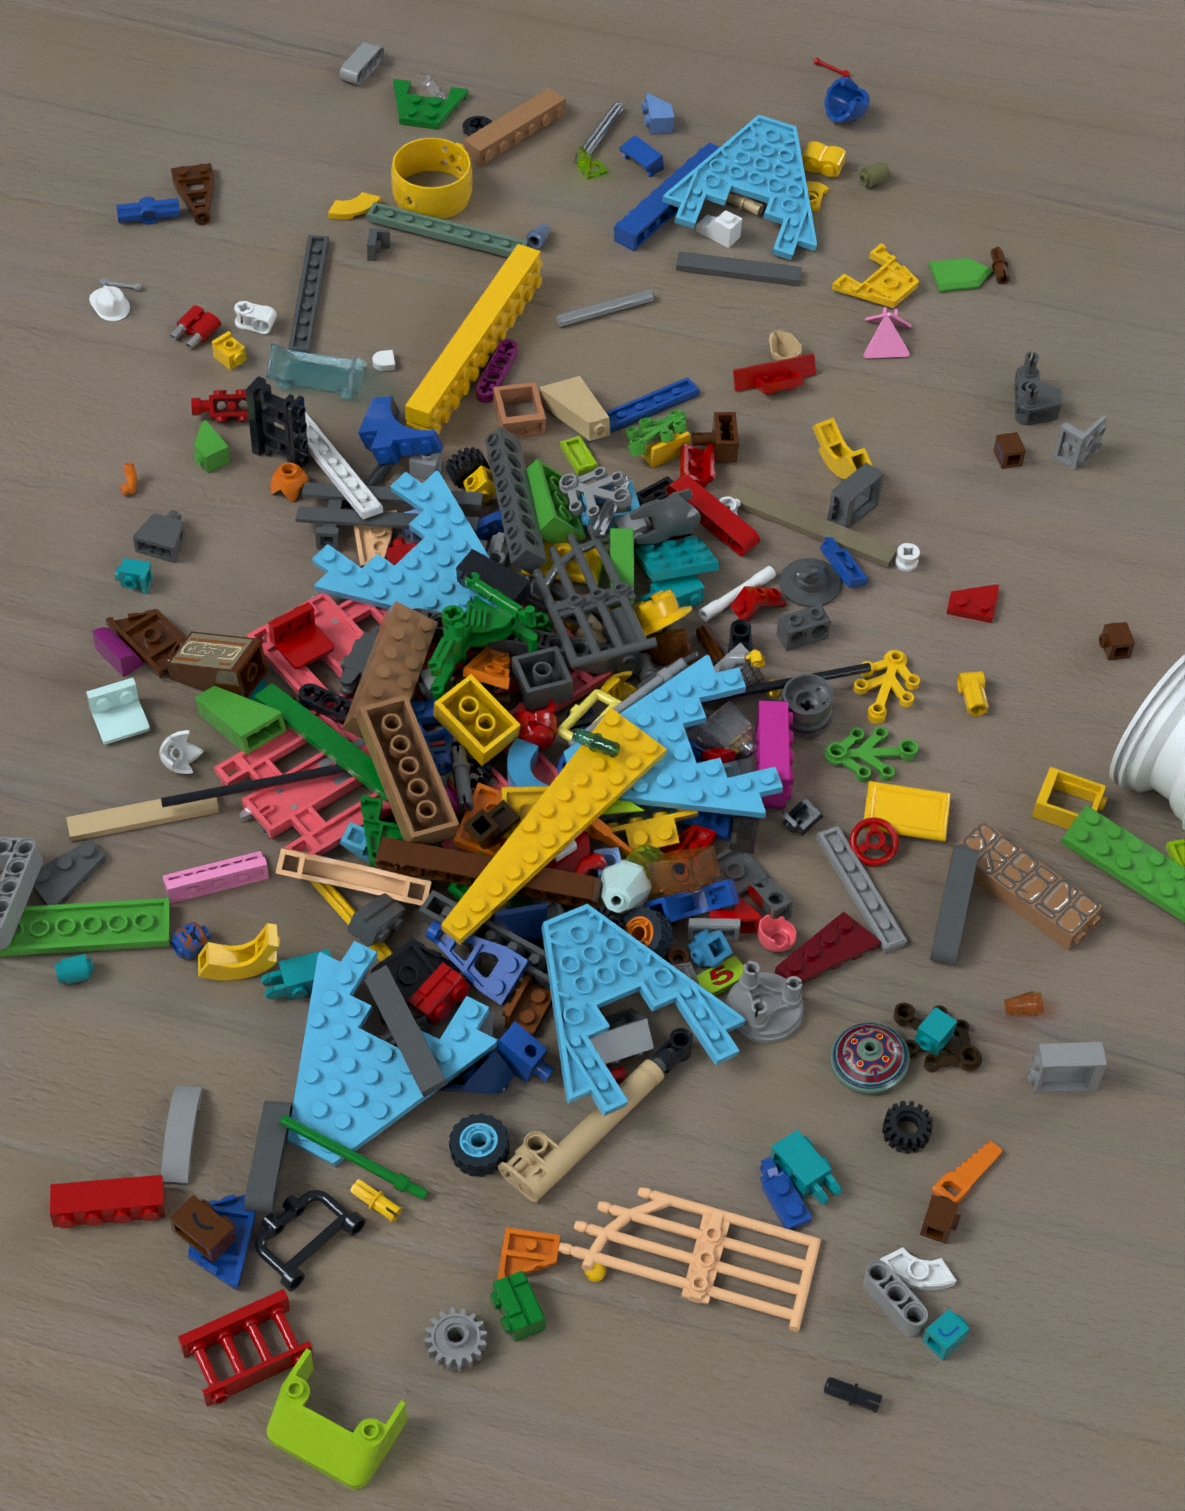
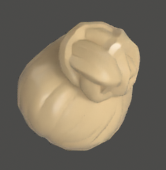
(784, 345)

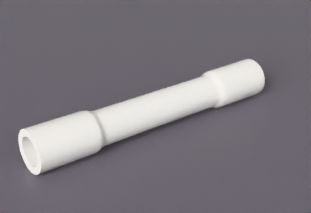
(717, 606)

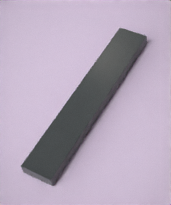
(738, 268)
(405, 1031)

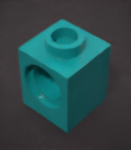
(935, 1031)

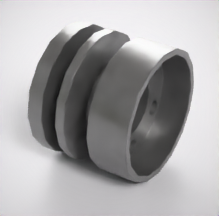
(811, 703)

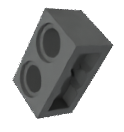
(803, 627)

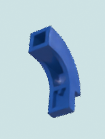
(689, 904)

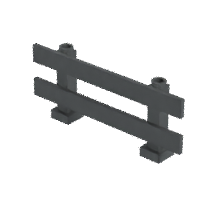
(336, 515)

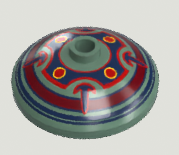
(869, 1070)

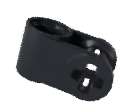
(740, 633)

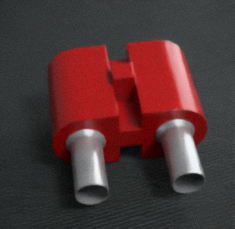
(198, 323)

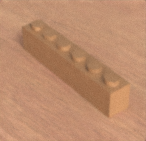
(514, 126)

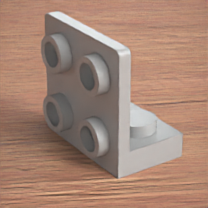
(1075, 446)

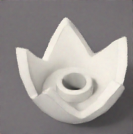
(182, 755)

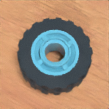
(474, 1130)

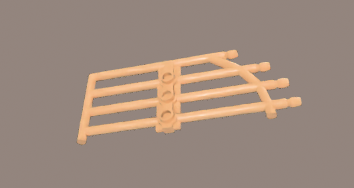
(706, 1255)

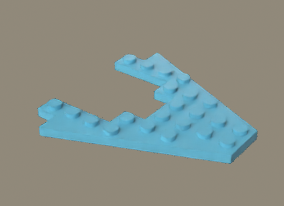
(600, 963)

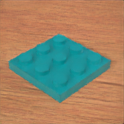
(676, 558)

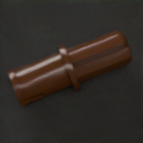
(1000, 265)

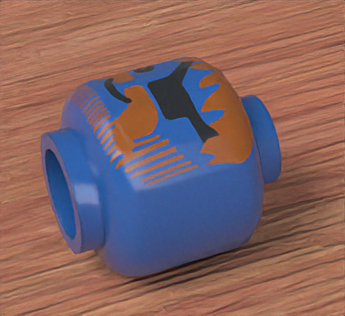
(190, 940)

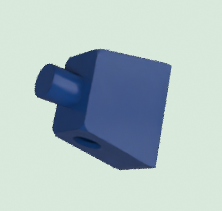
(524, 1054)

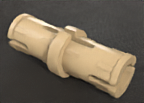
(745, 203)

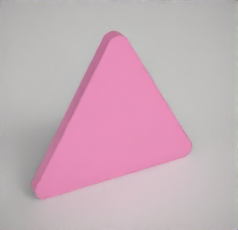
(897, 321)
(886, 342)

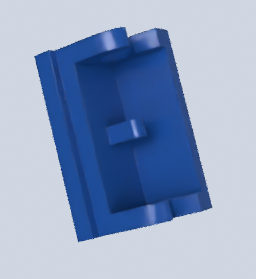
(643, 155)

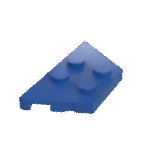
(231, 1263)

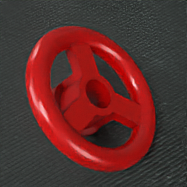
(874, 832)

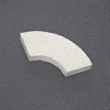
(920, 1273)

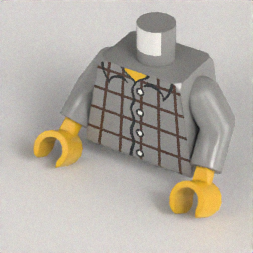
(748, 664)

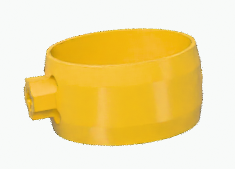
(428, 155)

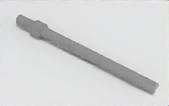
(662, 677)

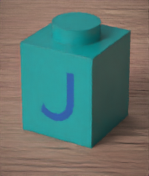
(946, 1334)

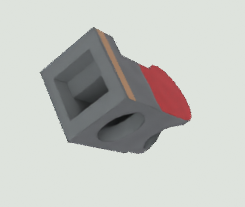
(770, 898)

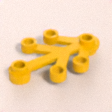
(894, 662)

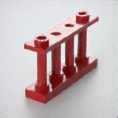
(222, 1331)

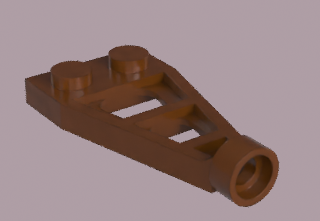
(194, 175)

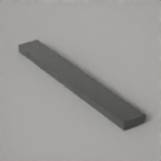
(309, 294)

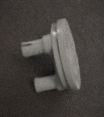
(767, 1003)

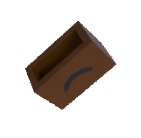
(203, 1228)

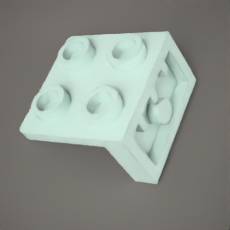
(117, 711)

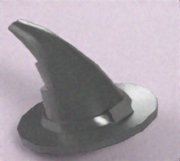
(810, 582)

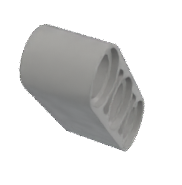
(361, 63)
(896, 1310)

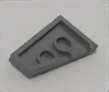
(62, 875)

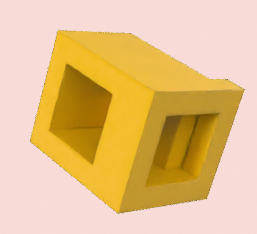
(228, 351)

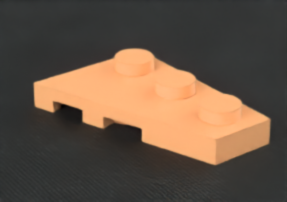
(372, 541)

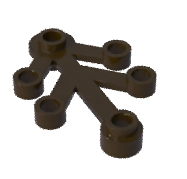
(958, 1053)

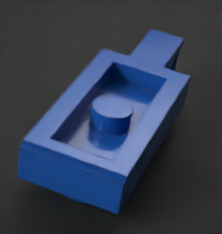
(843, 564)
(783, 1196)

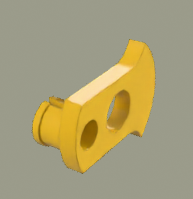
(816, 191)

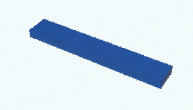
(651, 404)

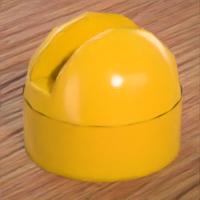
(597, 1273)

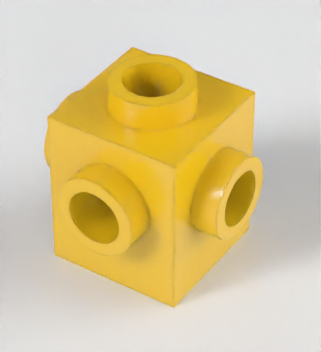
(481, 481)

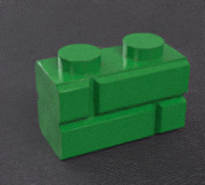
(518, 1306)

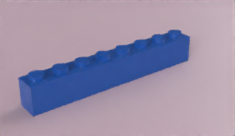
(652, 212)

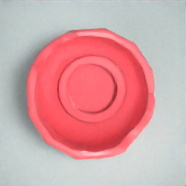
(776, 934)

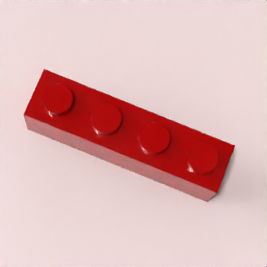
(107, 1201)

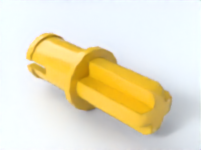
(375, 1200)

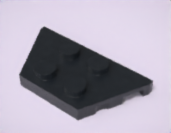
(412, 967)

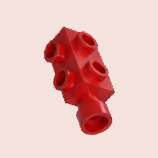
(231, 401)

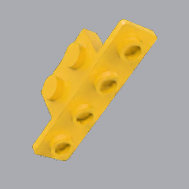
(657, 831)

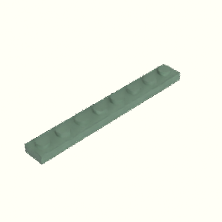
(443, 229)

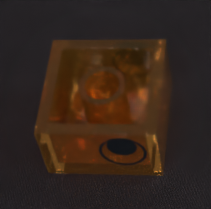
(683, 870)

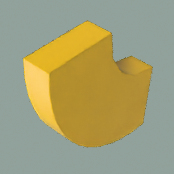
(347, 209)

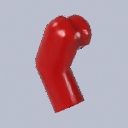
(590, 862)

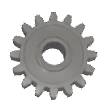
(451, 1326)

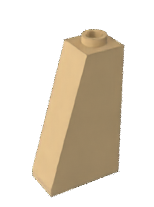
(576, 407)

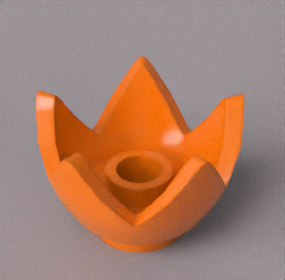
(288, 479)

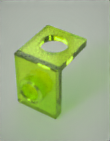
(585, 163)

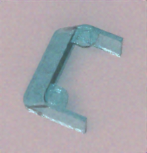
(315, 371)

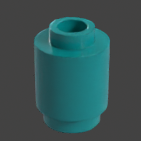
(74, 969)

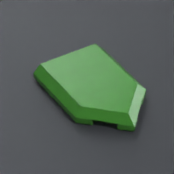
(958, 274)

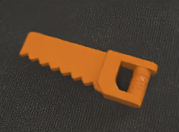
(600, 831)
(970, 1171)

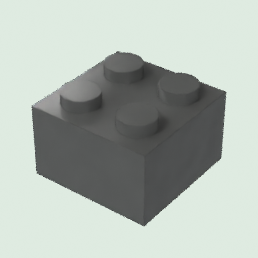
(542, 677)

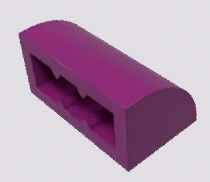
(116, 651)

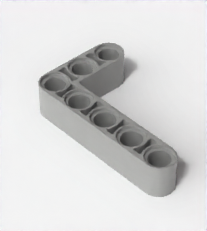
(20, 866)

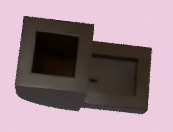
(491, 826)

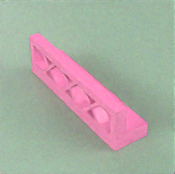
(216, 877)

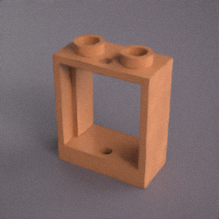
(534, 423)

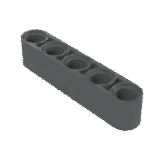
(954, 905)
(268, 1158)

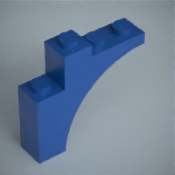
(389, 438)

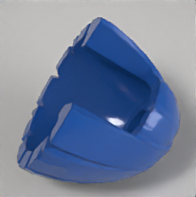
(846, 101)

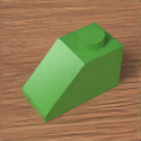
(210, 449)

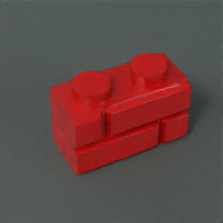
(439, 994)

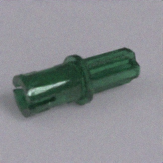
(596, 742)

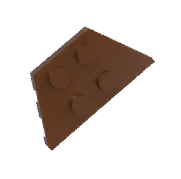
(149, 637)

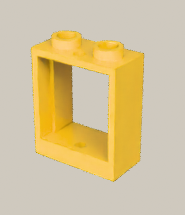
(1071, 785)

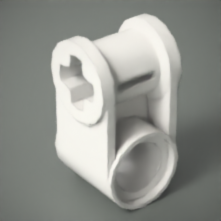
(255, 318)

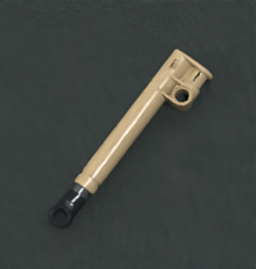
(539, 1170)

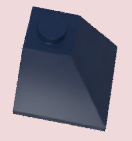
(523, 921)
(485, 1076)

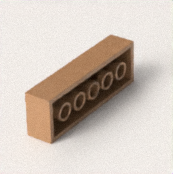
(393, 661)
(407, 771)

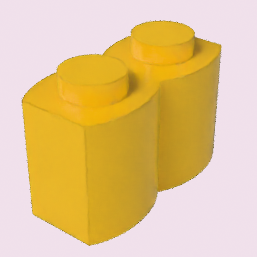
(823, 159)

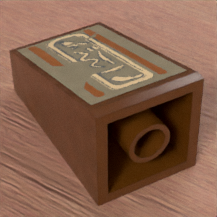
(219, 661)

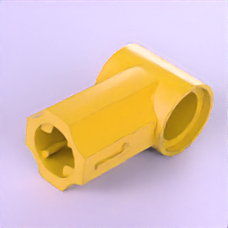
(973, 690)

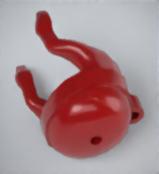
(538, 727)

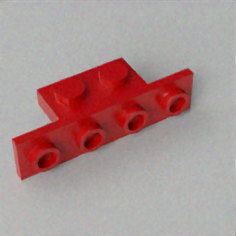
(775, 375)

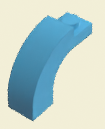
(521, 762)

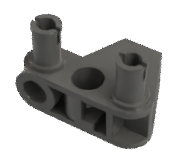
(1034, 399)

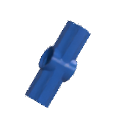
(148, 210)

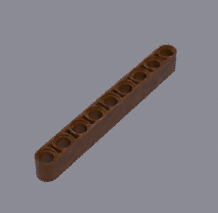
(465, 867)

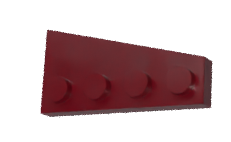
(828, 949)

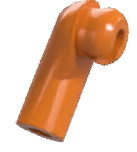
(131, 478)

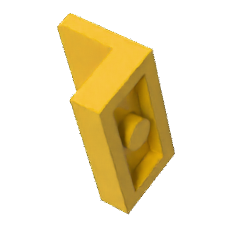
(662, 452)

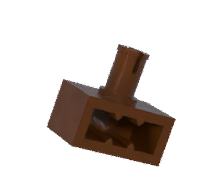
(723, 437)

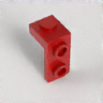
(752, 598)

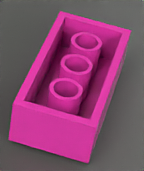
(773, 748)

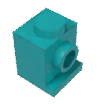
(134, 574)

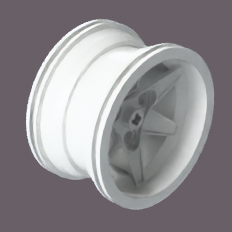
(1154, 744)

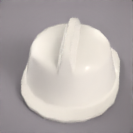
(110, 303)

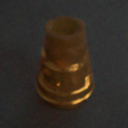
(1025, 1004)

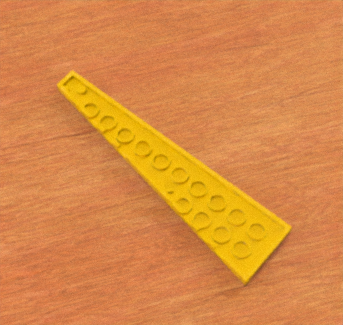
(561, 814)

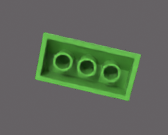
(552, 505)

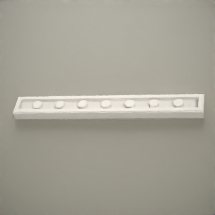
(341, 473)

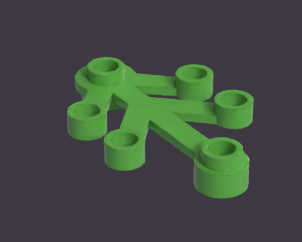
(651, 429)
(839, 753)

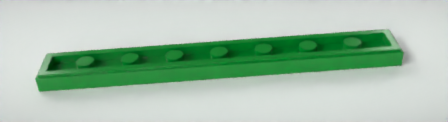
(323, 737)

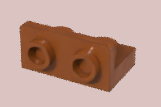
(528, 1006)

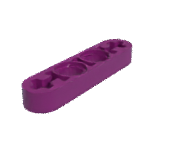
(495, 370)

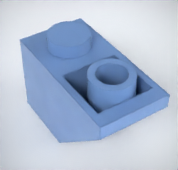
(658, 115)

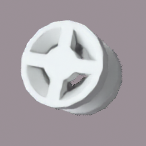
(907, 557)

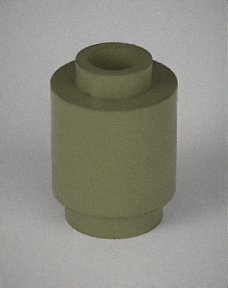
(874, 174)

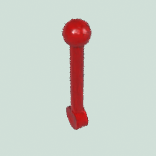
(845, 73)

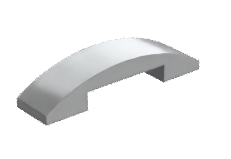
(180, 1134)

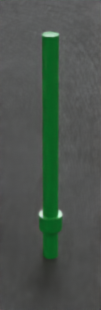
(400, 1182)

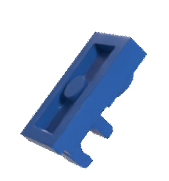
(717, 822)

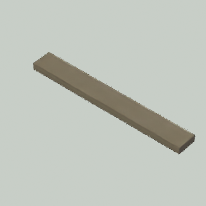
(813, 525)

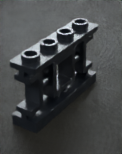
(268, 408)

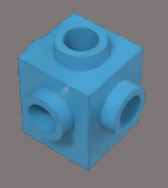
(709, 948)

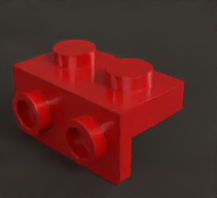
(698, 463)

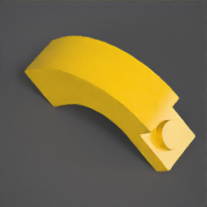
(835, 452)
(240, 961)

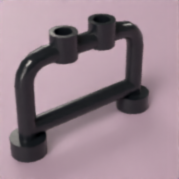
(294, 1207)

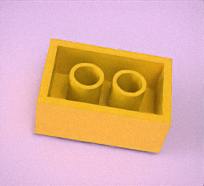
(476, 719)

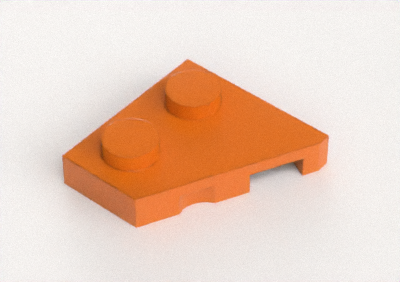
(527, 1251)

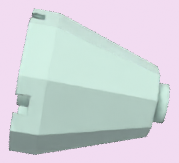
(624, 886)

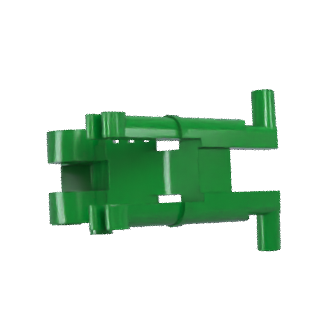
(478, 627)

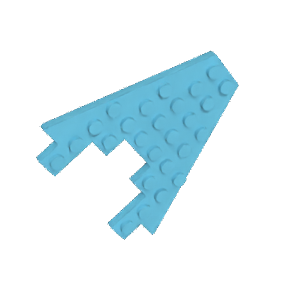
(760, 164)
(424, 575)
(677, 777)
(354, 1081)

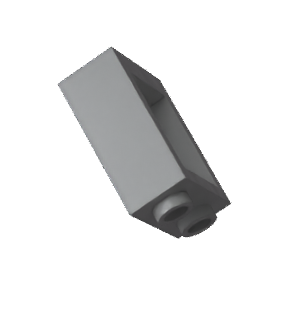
(1067, 1067)

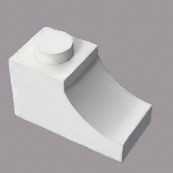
(722, 229)

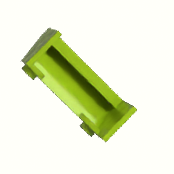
(324, 1444)

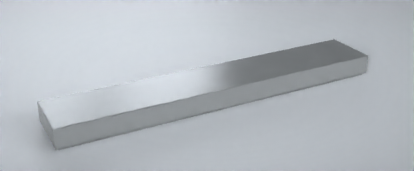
(861, 889)

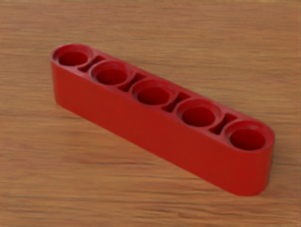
(718, 517)

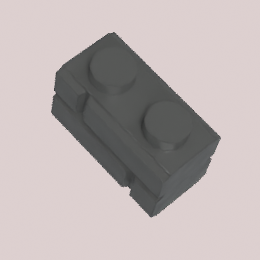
(377, 920)

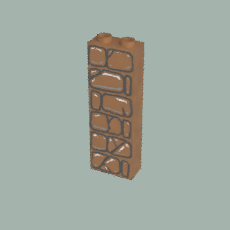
(1031, 887)

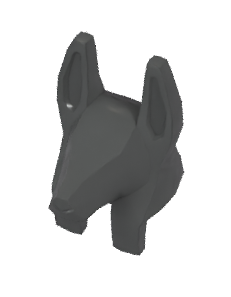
(669, 517)

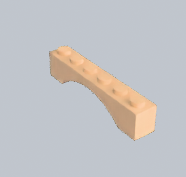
(353, 876)

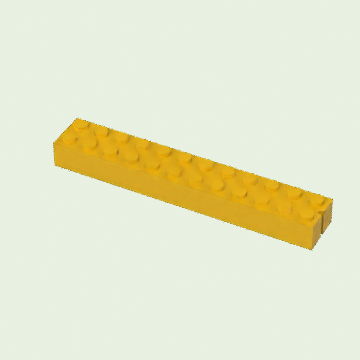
(475, 341)

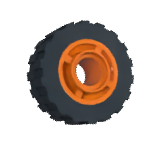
(651, 925)

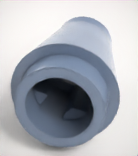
(538, 236)

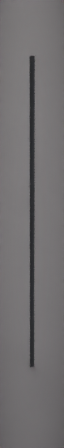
(336, 769)

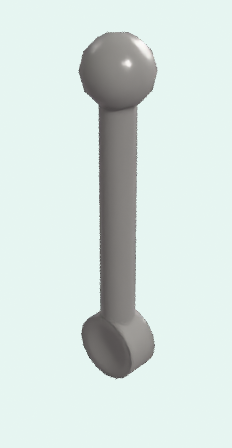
(103, 281)

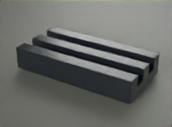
(656, 490)

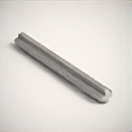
(605, 308)

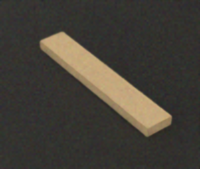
(135, 817)

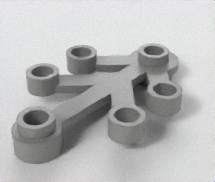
(571, 484)

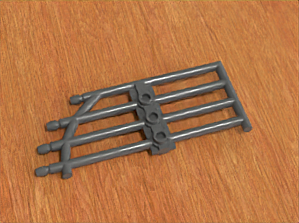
(597, 600)

